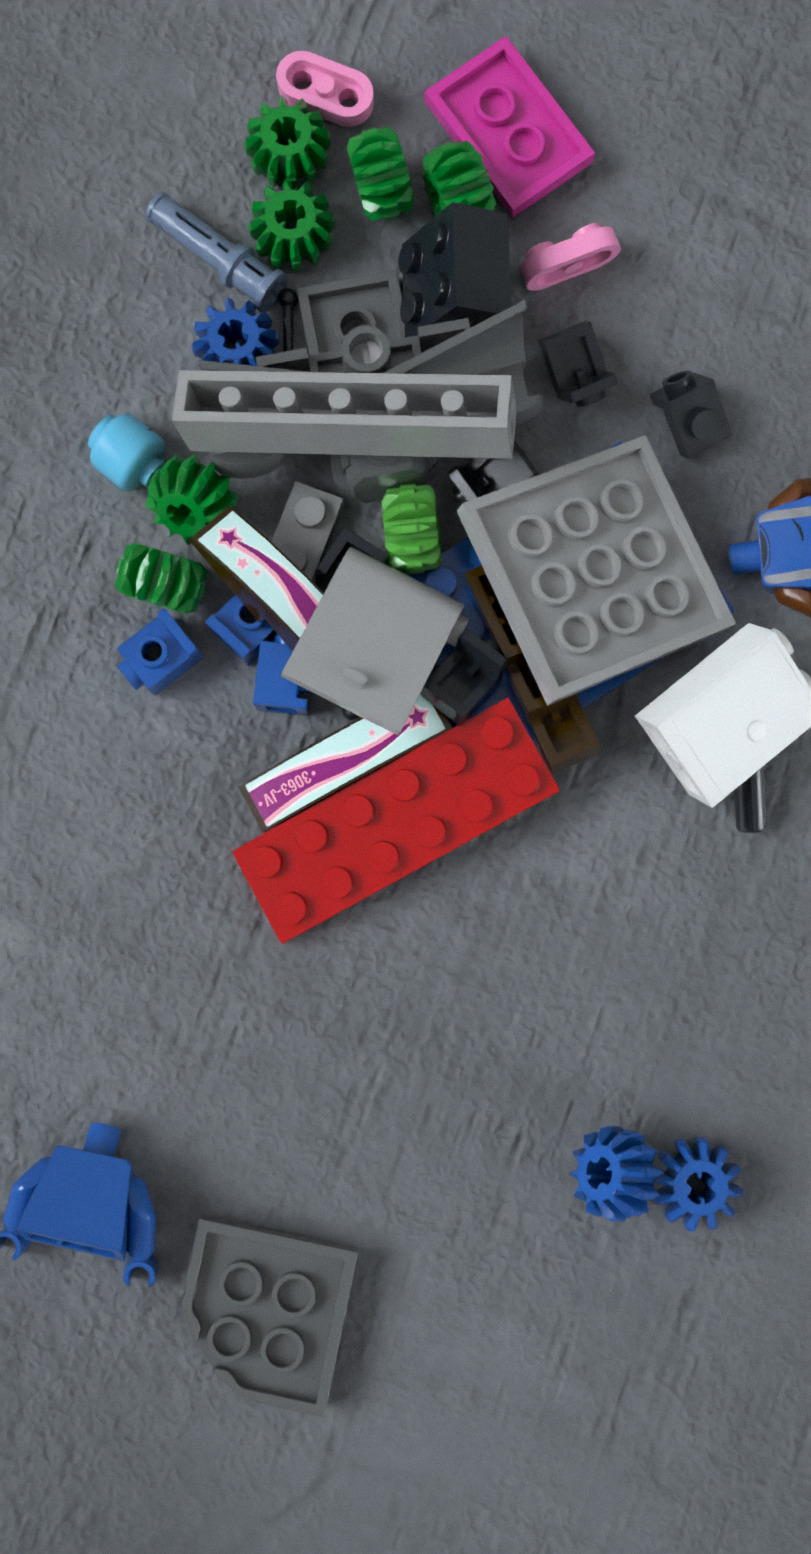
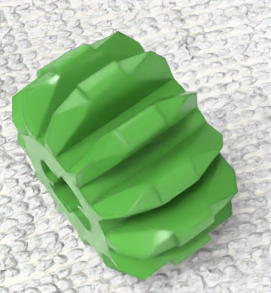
(412, 528)

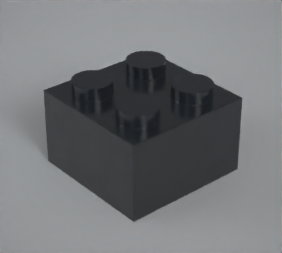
(456, 268)

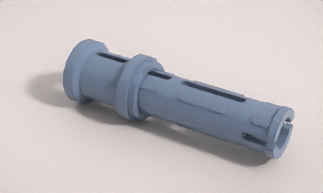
(234, 263)

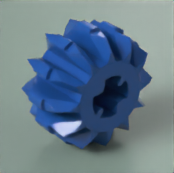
(234, 325)
(615, 1173)
(715, 1176)

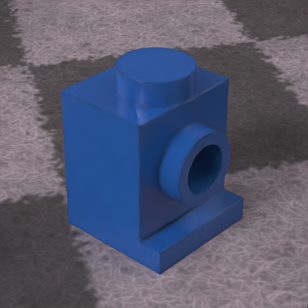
(236, 634)
(176, 658)
(271, 690)

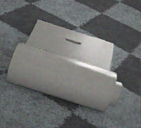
(374, 640)

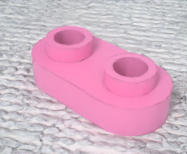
(329, 87)
(554, 263)

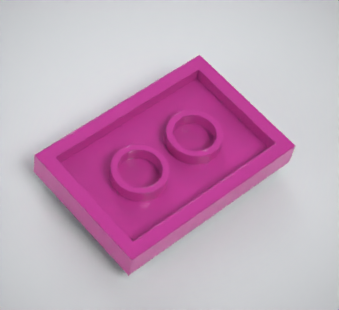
(512, 124)

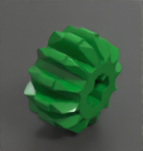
(284, 126)
(380, 173)
(456, 175)
(289, 207)
(188, 495)
(161, 578)

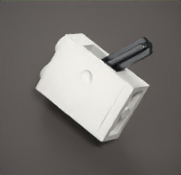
(732, 720)

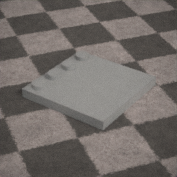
(595, 568)

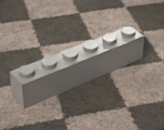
(346, 413)

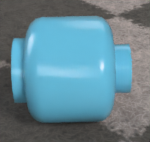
(126, 451)

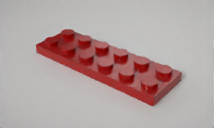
(395, 820)

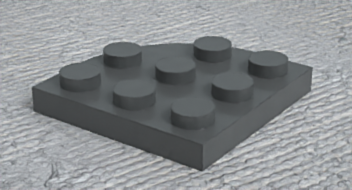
(269, 1310)

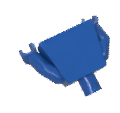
(85, 1204)

